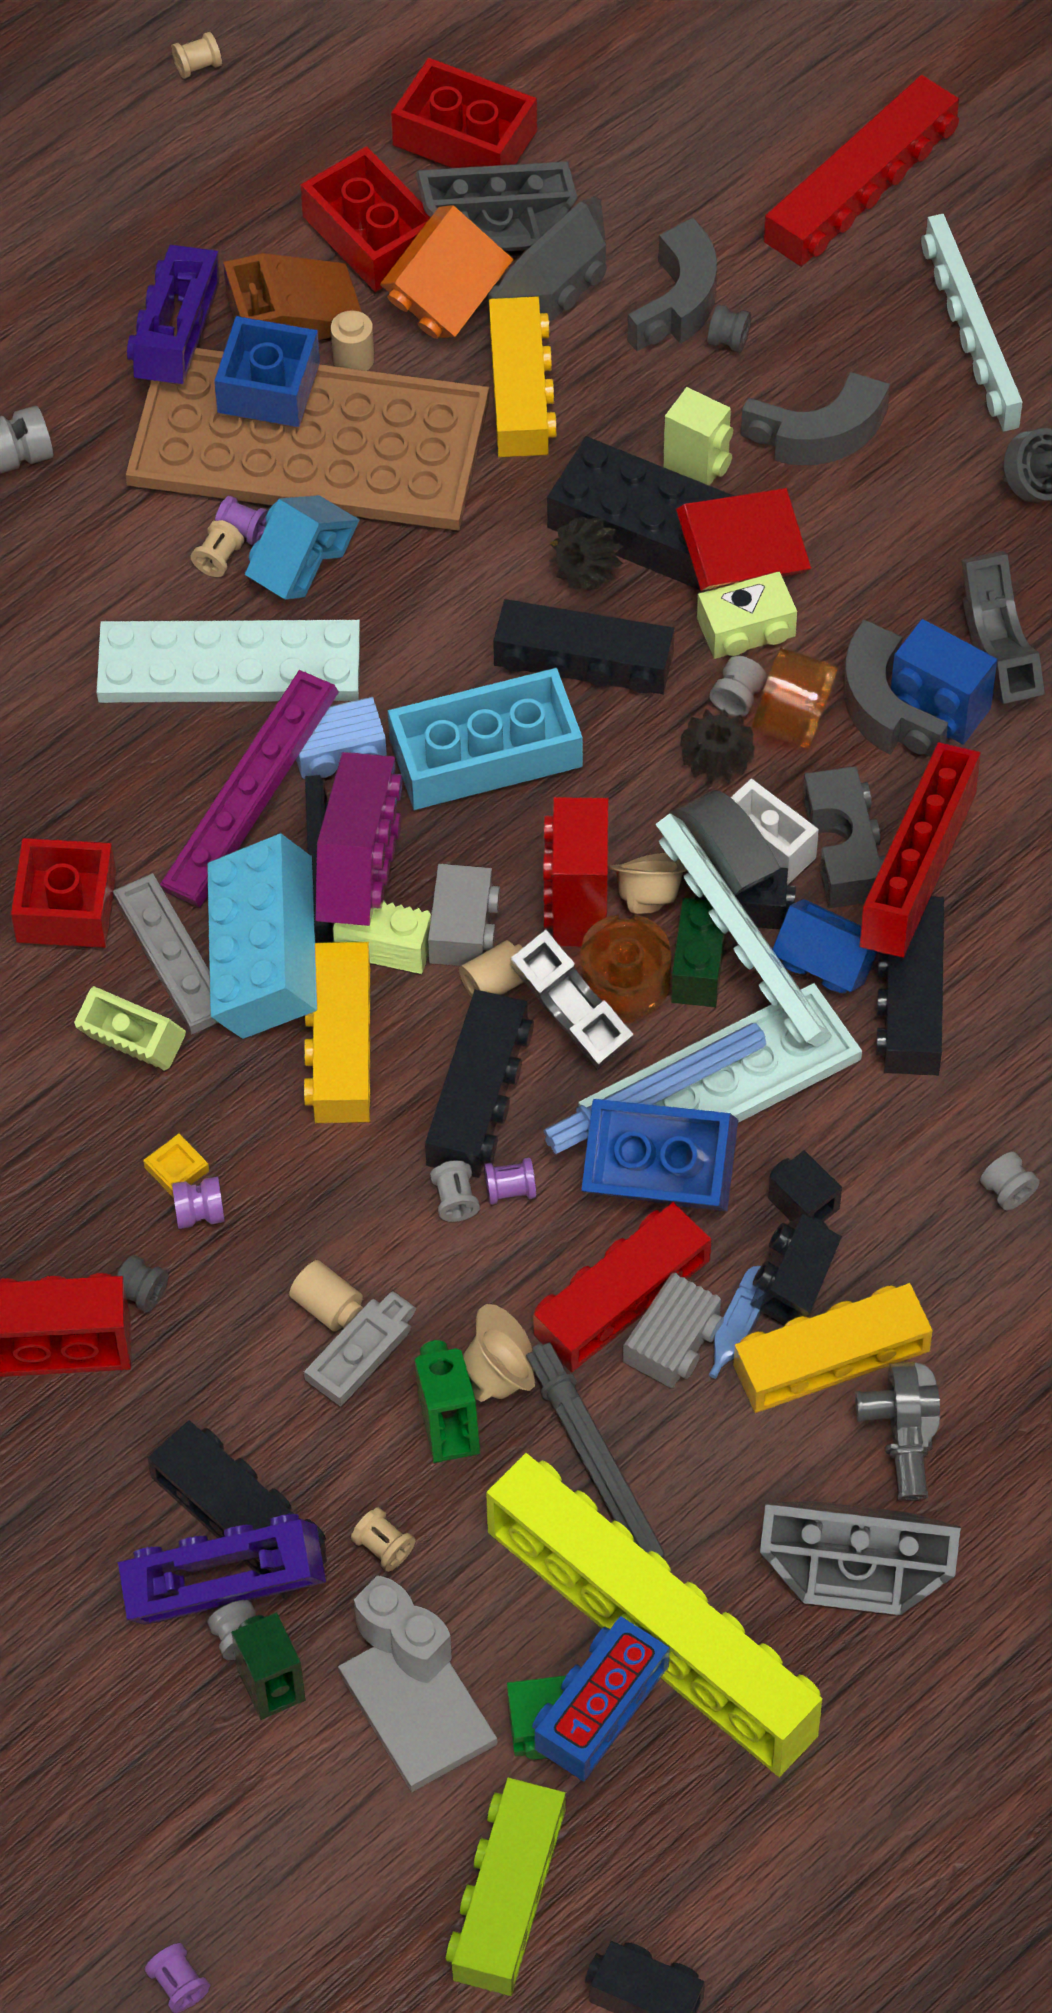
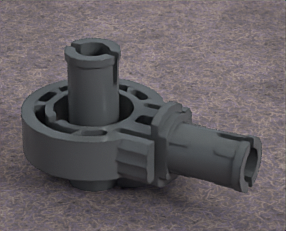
(1029, 464)
(914, 1418)

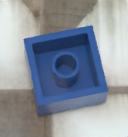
(267, 371)
(944, 678)

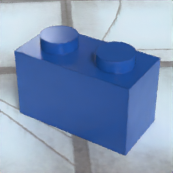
(824, 946)

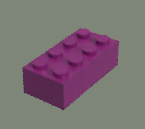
(358, 839)

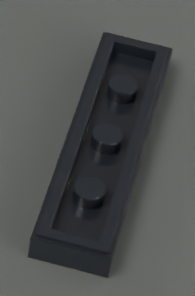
(315, 811)

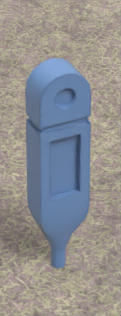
(737, 1322)

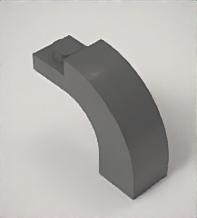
(692, 263)
(823, 433)
(997, 629)
(873, 705)
(729, 840)

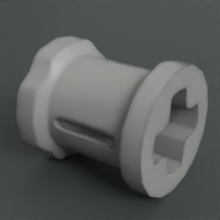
(455, 1191)

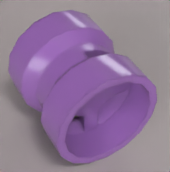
(198, 1202)

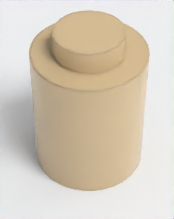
(352, 340)
(491, 970)
(326, 1295)

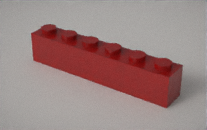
(861, 171)
(920, 850)

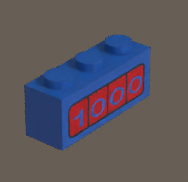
(600, 1697)

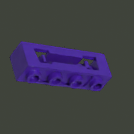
(155, 349)
(150, 1578)

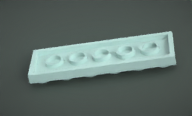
(224, 659)
(765, 1075)

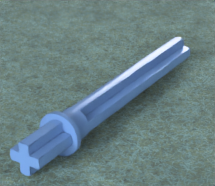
(663, 1082)

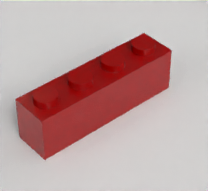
(620, 1286)

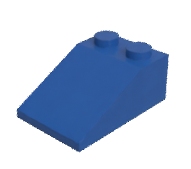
(660, 1154)

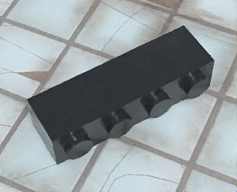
(584, 646)
(914, 999)
(478, 1081)
(216, 1487)

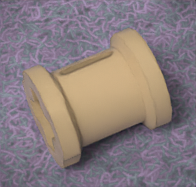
(196, 55)
(217, 548)
(389, 1553)

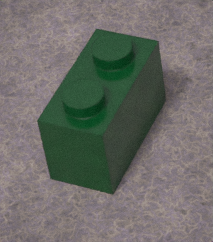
(697, 956)
(268, 1664)

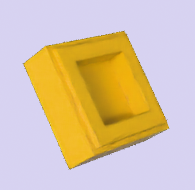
(176, 1163)

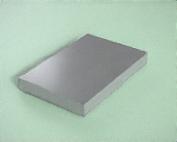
(419, 1723)

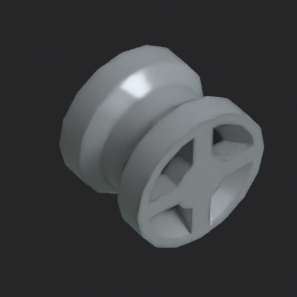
(1009, 1180)
(227, 1620)

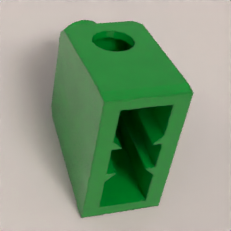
(443, 1387)

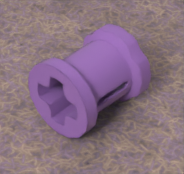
(246, 520)
(510, 1181)
(177, 1977)

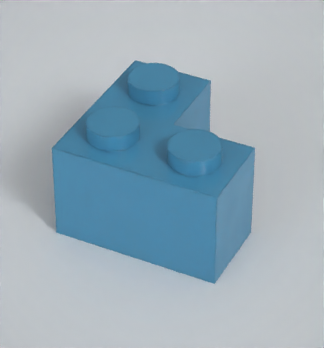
(296, 541)

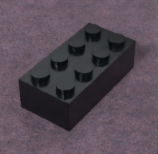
(634, 500)

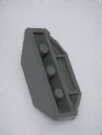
(504, 201)
(560, 262)
(858, 1554)

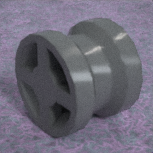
(729, 328)
(143, 1283)

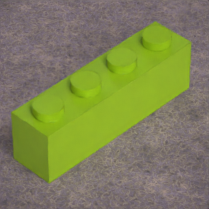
(507, 1887)

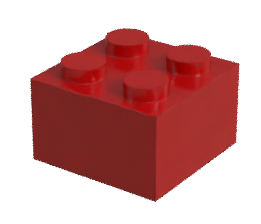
(63, 892)

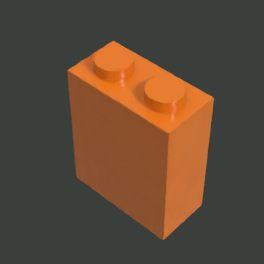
(446, 273)

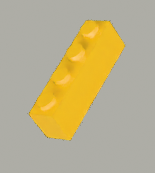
(519, 376)
(340, 1035)
(832, 1347)

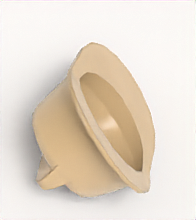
(649, 882)
(498, 1355)

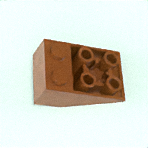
(289, 290)

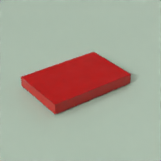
(743, 538)

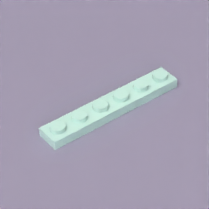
(975, 330)
(752, 946)

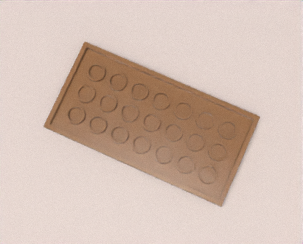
(364, 443)

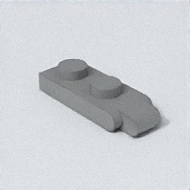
(360, 1348)

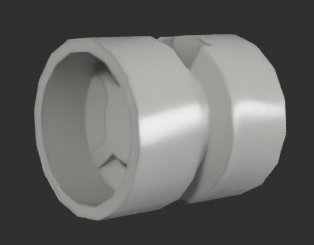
(24, 439)

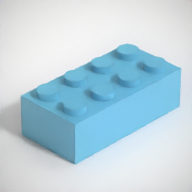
(485, 738)
(261, 936)

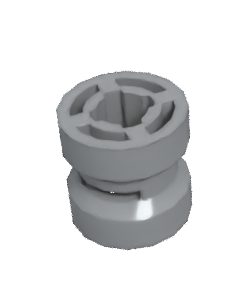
(736, 689)

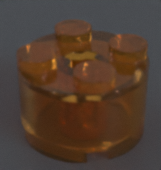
(794, 697)
(627, 965)

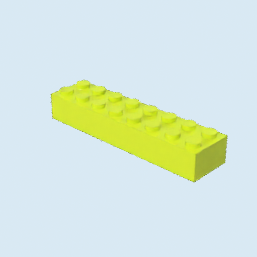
(610, 1576)

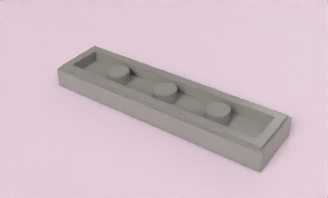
(168, 949)

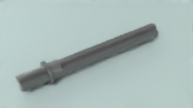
(598, 1460)

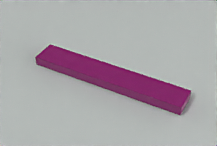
(250, 785)

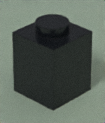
(804, 1188)

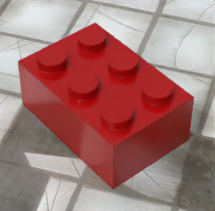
(463, 118)
(363, 214)
(575, 867)
(64, 1325)

